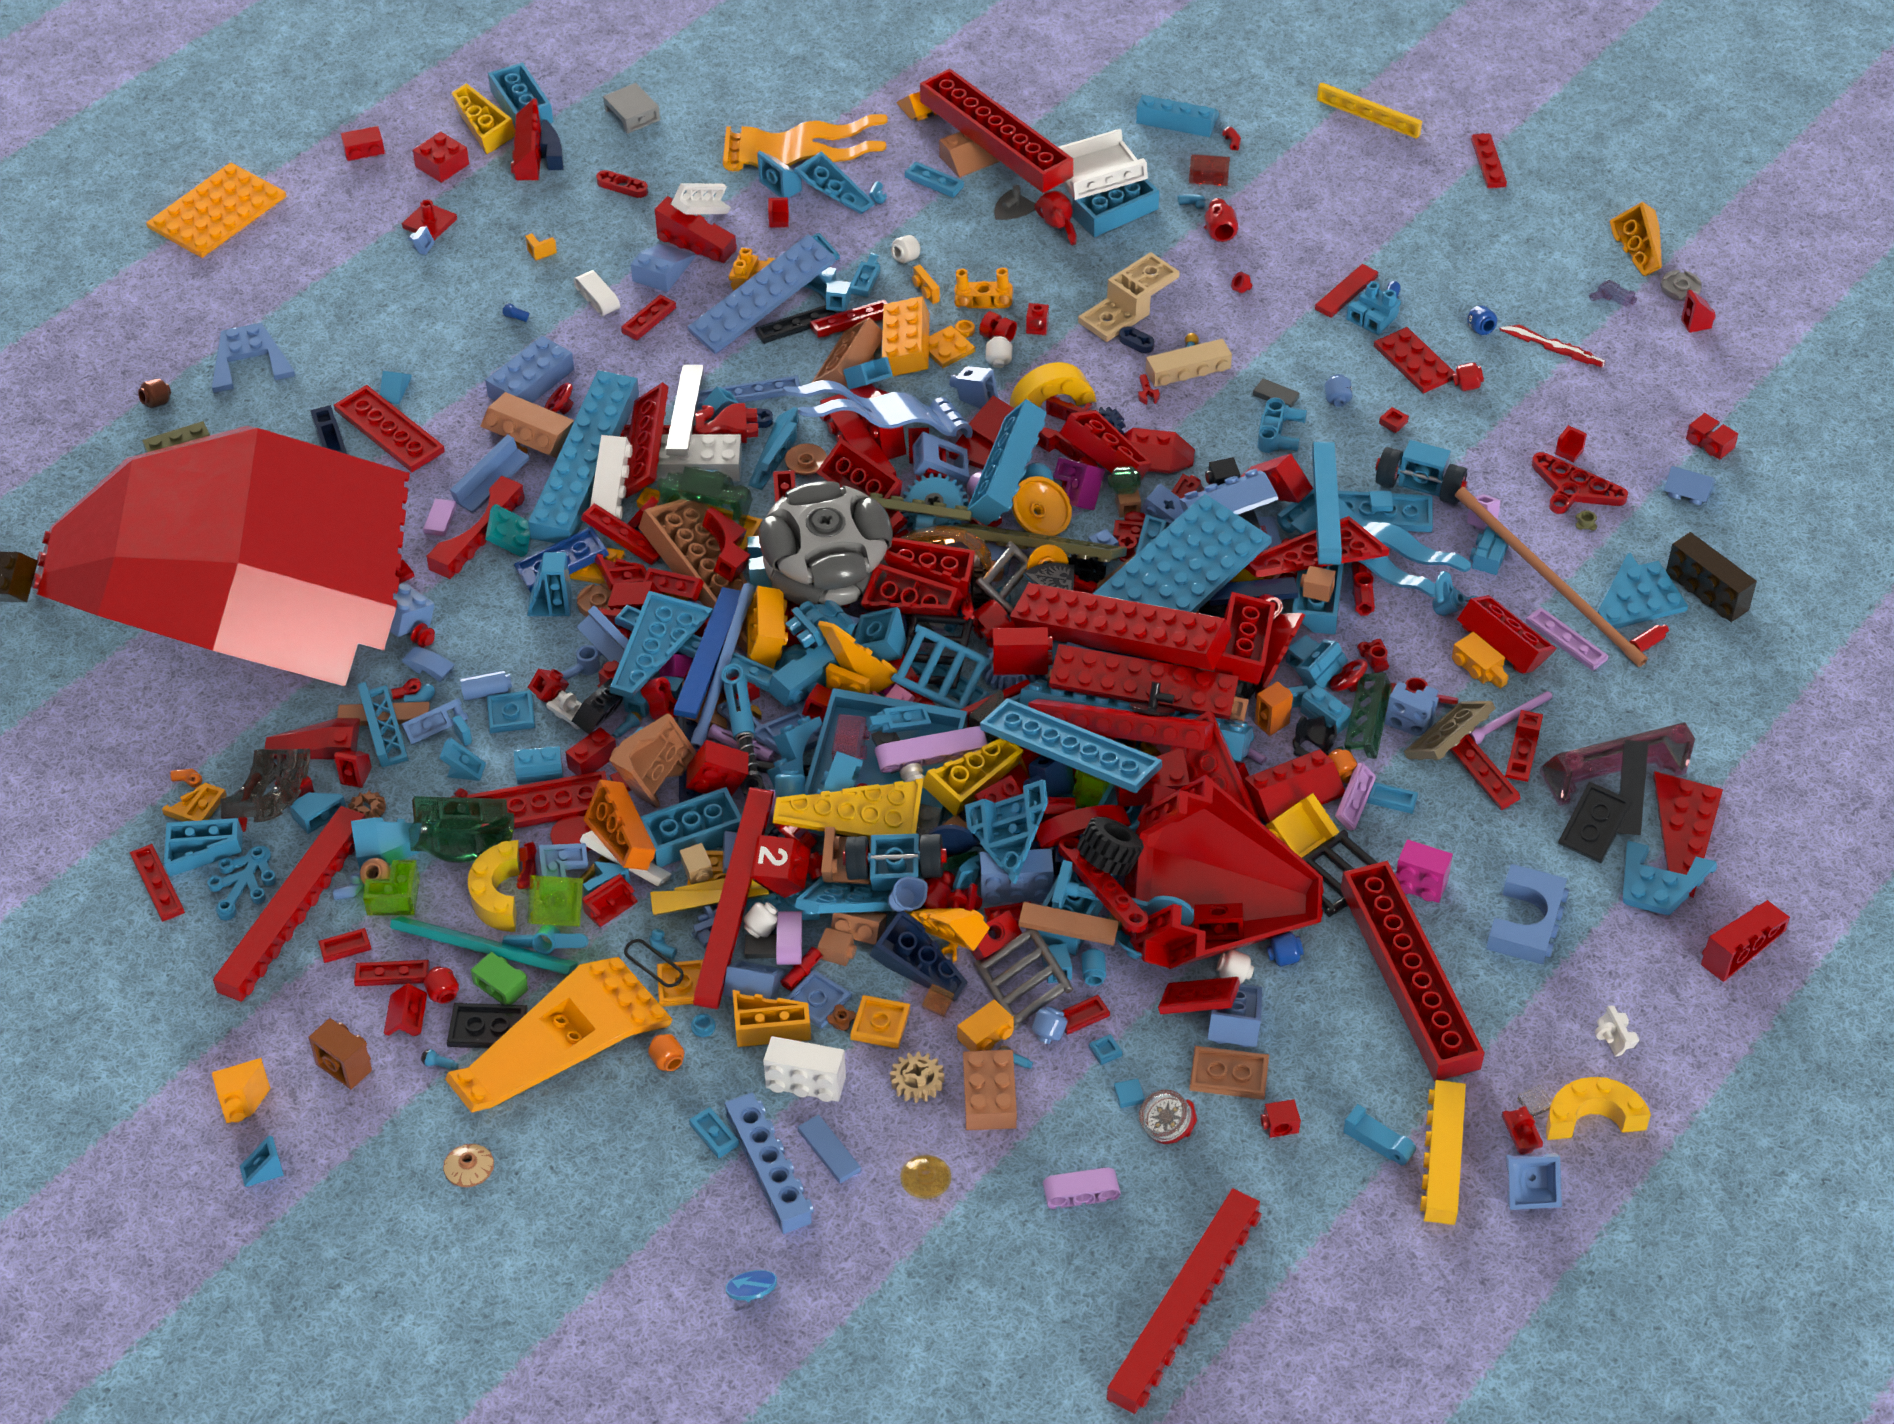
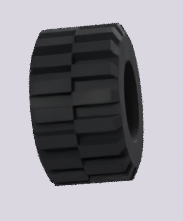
(1110, 846)

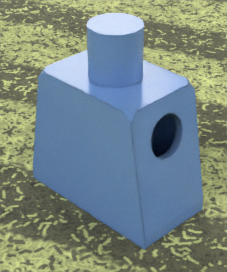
(975, 385)

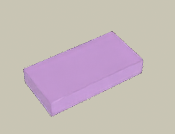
(440, 517)

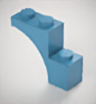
(835, 292)
(791, 746)

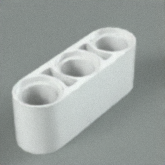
(597, 292)

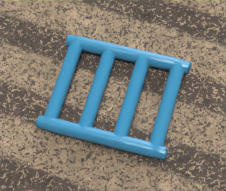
(941, 642)

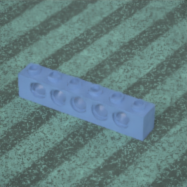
(788, 1215)

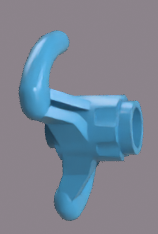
(1448, 598)

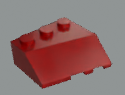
(527, 143)

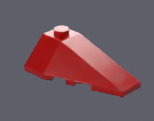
(321, 738)

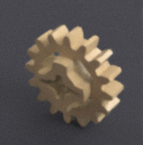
(917, 1077)

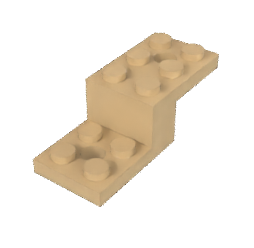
(1128, 296)

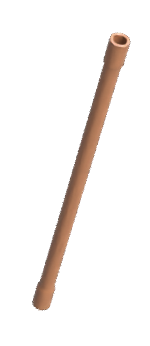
(1629, 649)

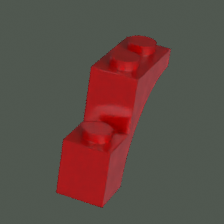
(729, 537)

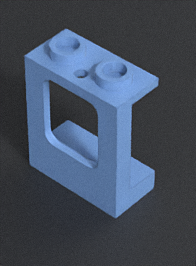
(927, 456)

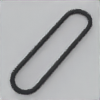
(648, 971)

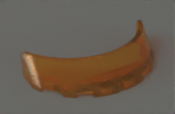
(949, 534)

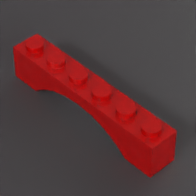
(450, 555)

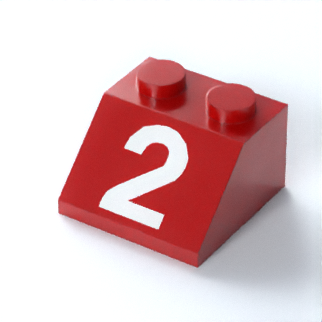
(780, 864)

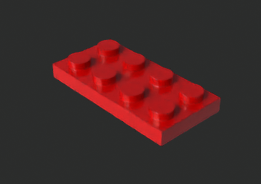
(1414, 360)

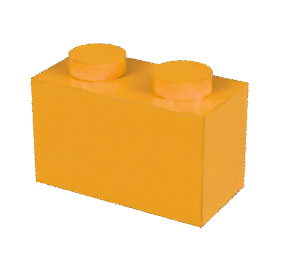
(986, 1027)

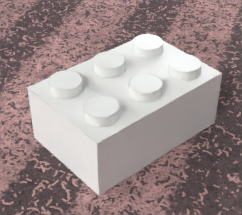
(804, 1069)

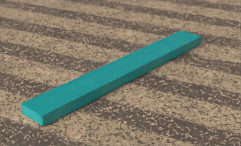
(483, 945)

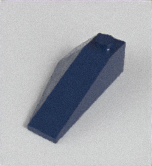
(914, 955)

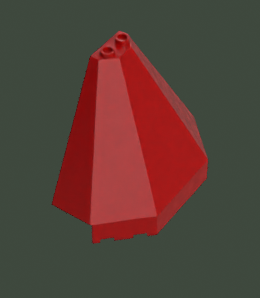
(1215, 852)

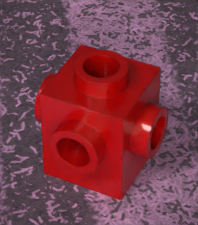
(547, 684)

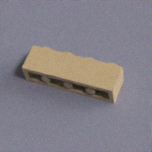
(1188, 362)

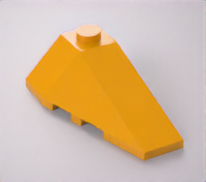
(857, 658)

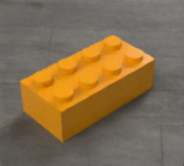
(906, 335)

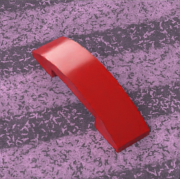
(1051, 439)
(1524, 746)
(1075, 822)

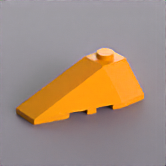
(1640, 235)
(953, 925)

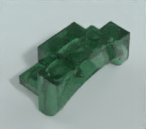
(706, 488)
(456, 826)

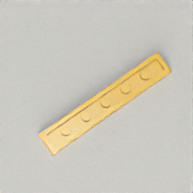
(1369, 110)

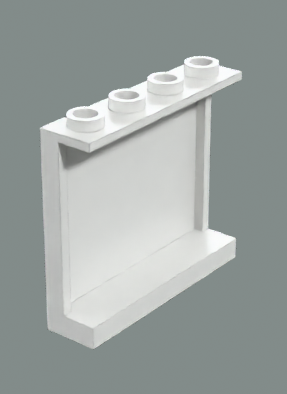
(1102, 165)

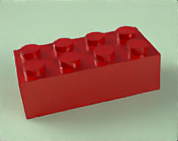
(1250, 627)

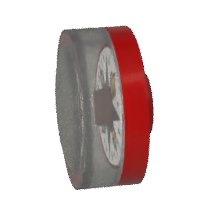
(1166, 1116)

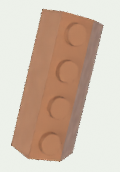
(963, 154)
(851, 349)
(528, 424)

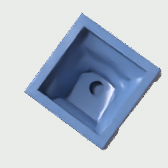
(1534, 1181)

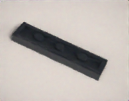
(791, 324)
(1633, 783)

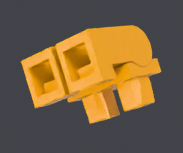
(746, 267)

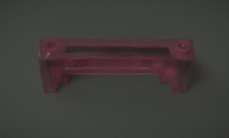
(1667, 747)

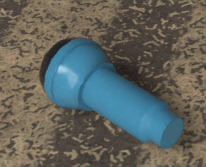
(430, 1058)

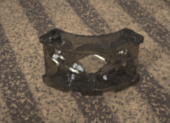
(288, 775)

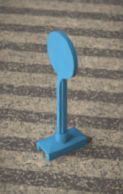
(1067, 888)

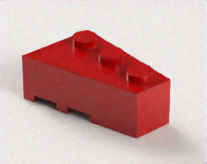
(1171, 775)

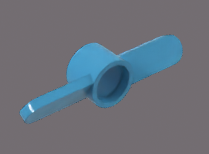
(558, 940)

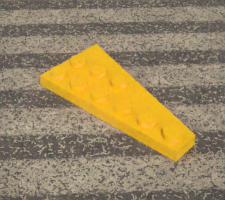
(855, 810)

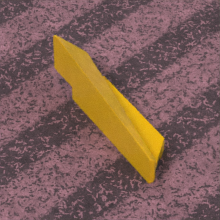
(695, 896)

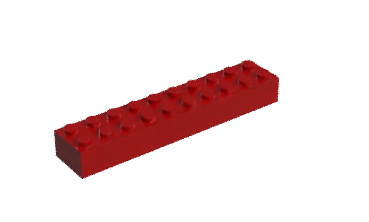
(996, 130)
(1123, 626)
(1412, 971)

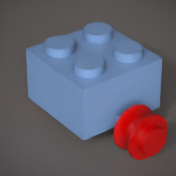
(413, 616)

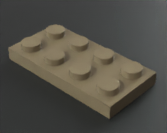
(1449, 730)

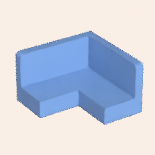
(556, 858)

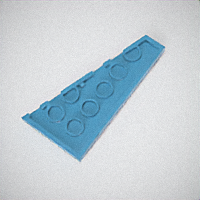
(657, 635)

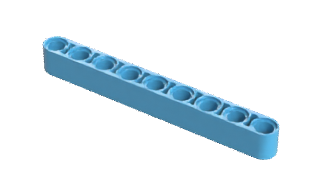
(1326, 503)

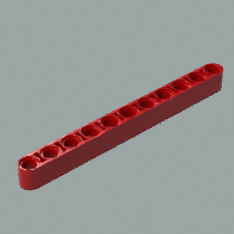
(732, 900)

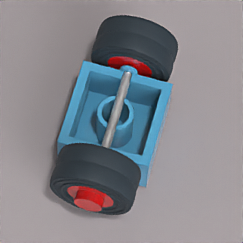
(1422, 469)
(894, 858)

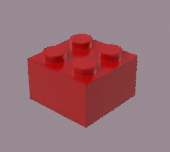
(440, 157)
(716, 768)

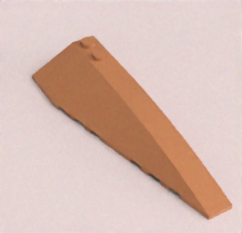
(690, 549)

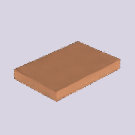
(1229, 1072)

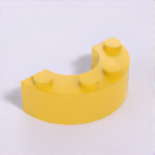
(1053, 380)
(483, 879)
(1597, 1097)

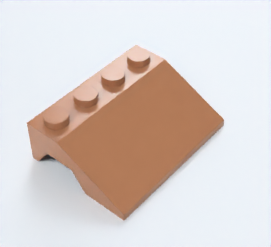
(651, 756)

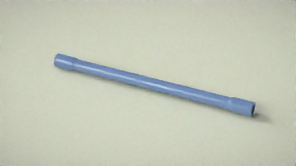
(744, 601)

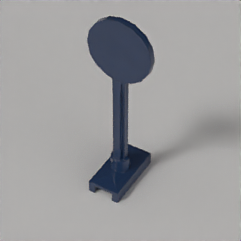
(960, 840)

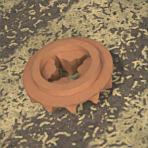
(376, 803)

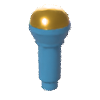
(632, 720)

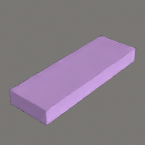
(1355, 796)

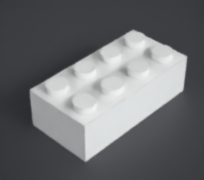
(707, 452)

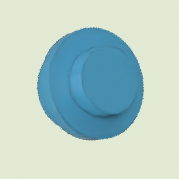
(703, 1025)

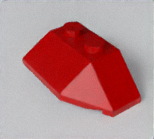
(1163, 448)

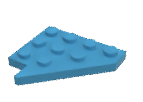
(1640, 594)
(842, 898)

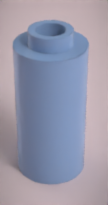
(485, 685)

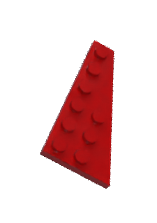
(1302, 551)
(1685, 818)

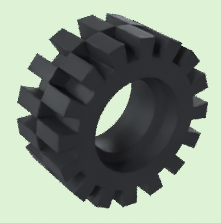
(978, 596)

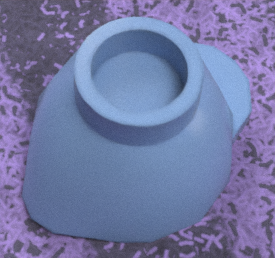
(908, 894)

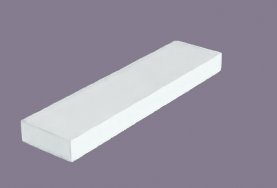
(654, 874)

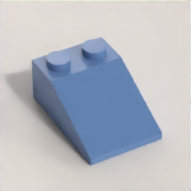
(660, 266)
(1241, 1022)

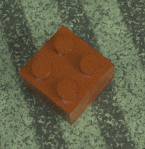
(340, 1053)

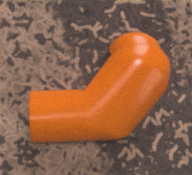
(190, 776)

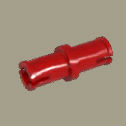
(801, 970)

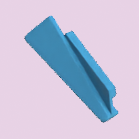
(778, 444)

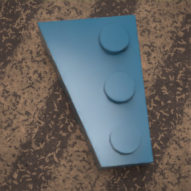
(552, 587)
(800, 677)

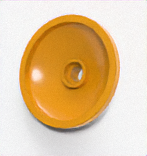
(1047, 500)

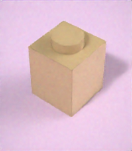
(696, 864)

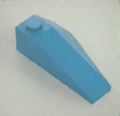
(831, 180)
(381, 840)

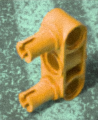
(983, 293)

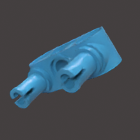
(1271, 426)

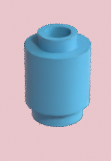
(1093, 967)

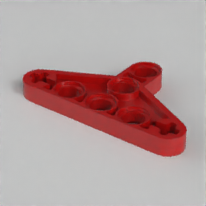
(1582, 490)

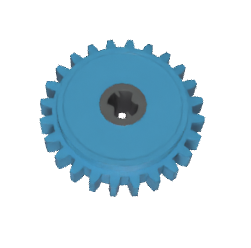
(935, 490)

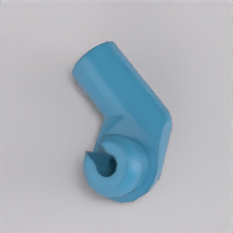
(423, 695)
(658, 942)

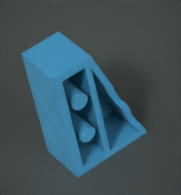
(842, 775)
(200, 843)

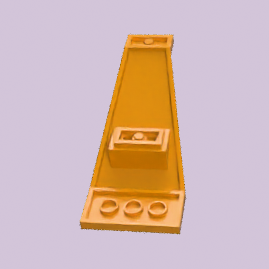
(577, 1019)

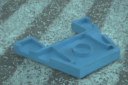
(1658, 888)

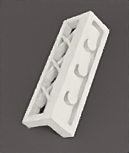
(698, 203)

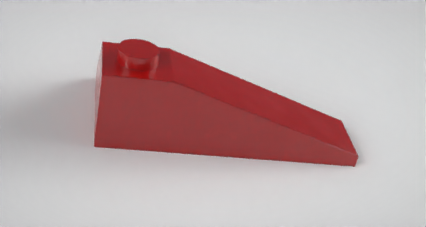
(1282, 632)

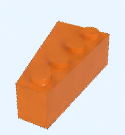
(619, 826)

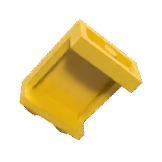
(1303, 826)

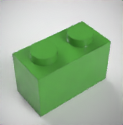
(499, 979)

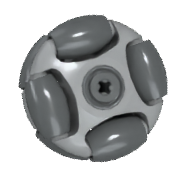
(824, 543)

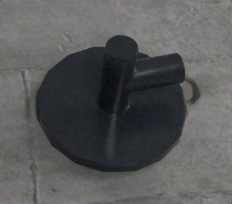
(1152, 707)

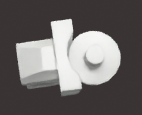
(565, 706)
(1613, 1029)

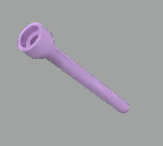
(1479, 733)

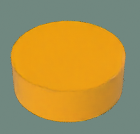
(965, 328)

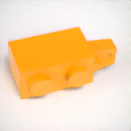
(1480, 660)

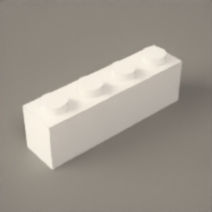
(611, 474)

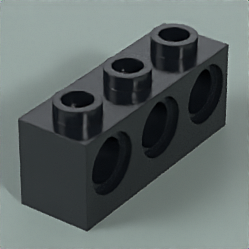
(597, 708)

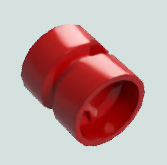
(994, 325)

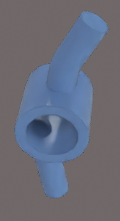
(587, 662)

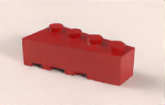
(933, 561)
(1743, 939)

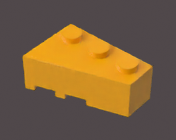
(762, 1017)

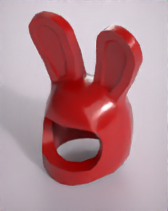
(1057, 212)

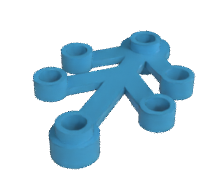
(242, 878)

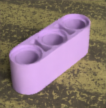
(789, 938)
(1081, 1187)

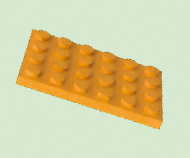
(216, 209)

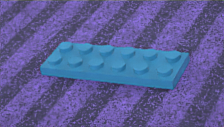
(1408, 512)

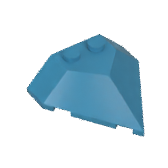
(1009, 826)

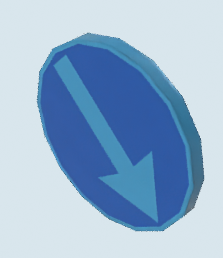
(751, 1285)

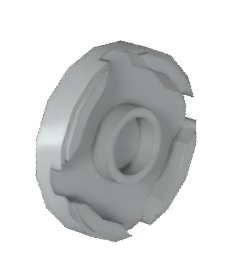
(1676, 284)

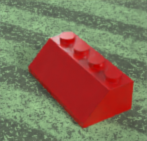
(858, 471)
(1505, 633)
(1290, 782)

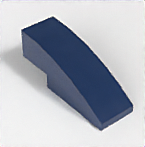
(551, 147)
(327, 429)

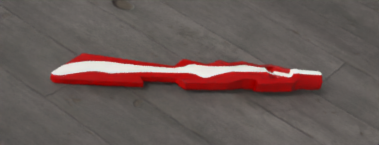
(1553, 345)

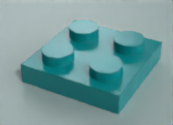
(508, 530)

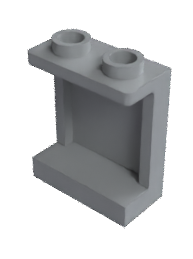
(632, 107)

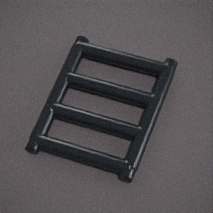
(943, 660)
(1326, 849)

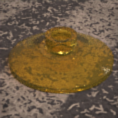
(925, 1185)

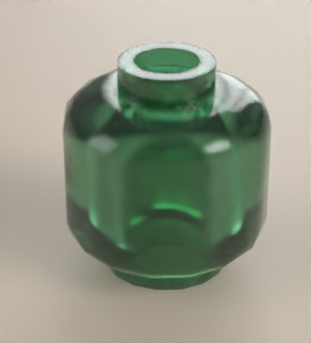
(1124, 480)

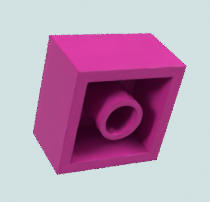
(1423, 870)

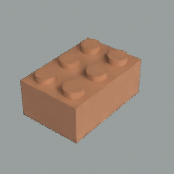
(989, 1090)

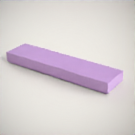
(1567, 639)

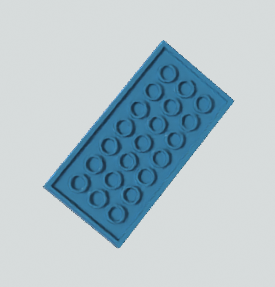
(1189, 559)

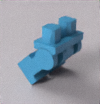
(808, 617)

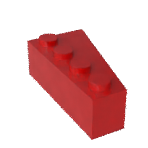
(693, 232)
(889, 439)
(1103, 442)
(910, 594)

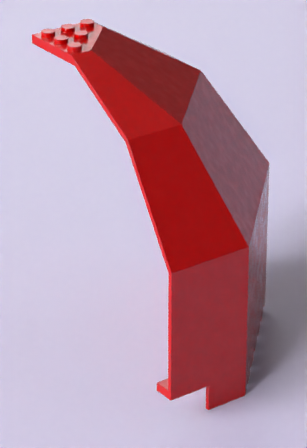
(239, 549)

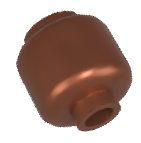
(154, 393)

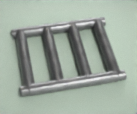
(984, 582)
(1041, 951)

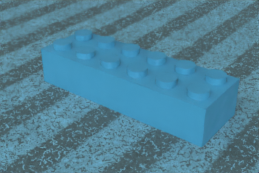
(1007, 462)

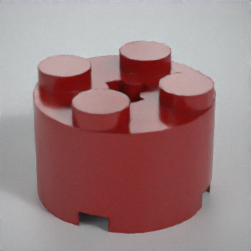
(990, 616)

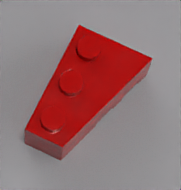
(1286, 478)

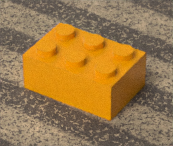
(766, 626)

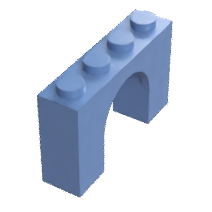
(1532, 940)

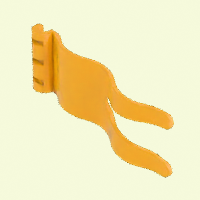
(797, 142)

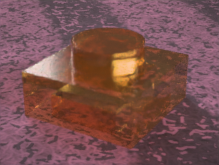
(938, 1000)

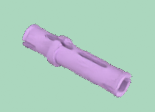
(726, 737)

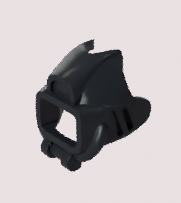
(1315, 732)

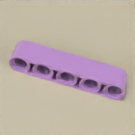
(929, 749)

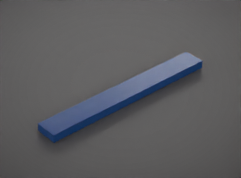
(707, 655)

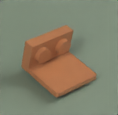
(832, 859)

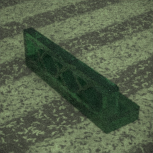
(1376, 717)

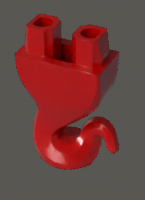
(729, 421)

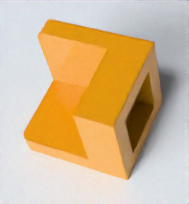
(540, 249)

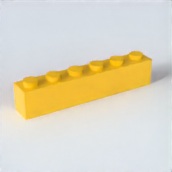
(1444, 1153)

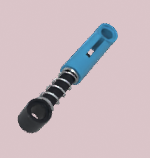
(742, 722)

